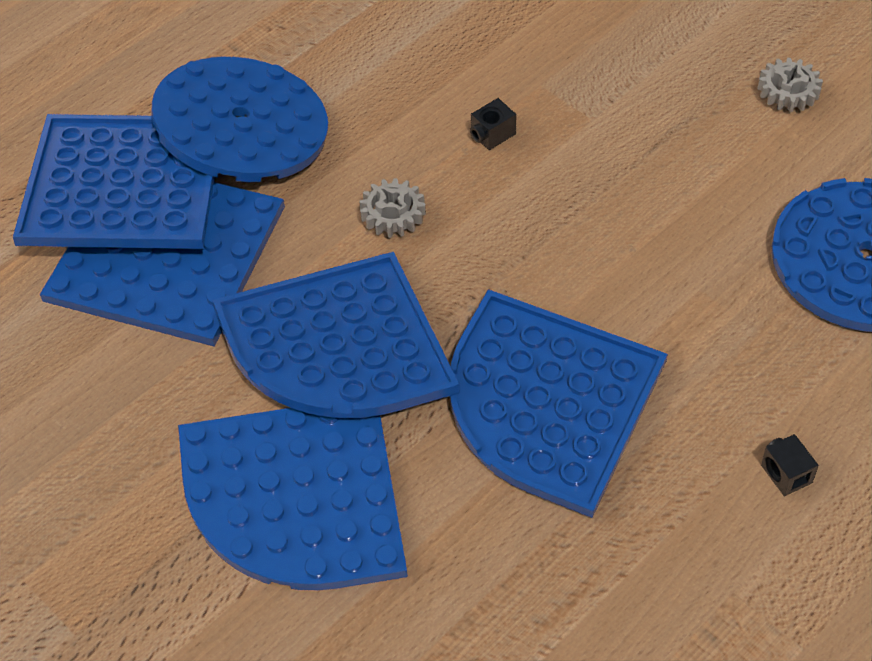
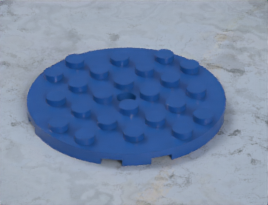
(198, 123)
(820, 251)

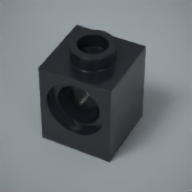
(493, 124)
(789, 464)

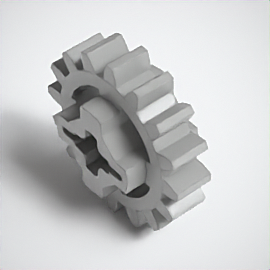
(790, 84)
(392, 207)

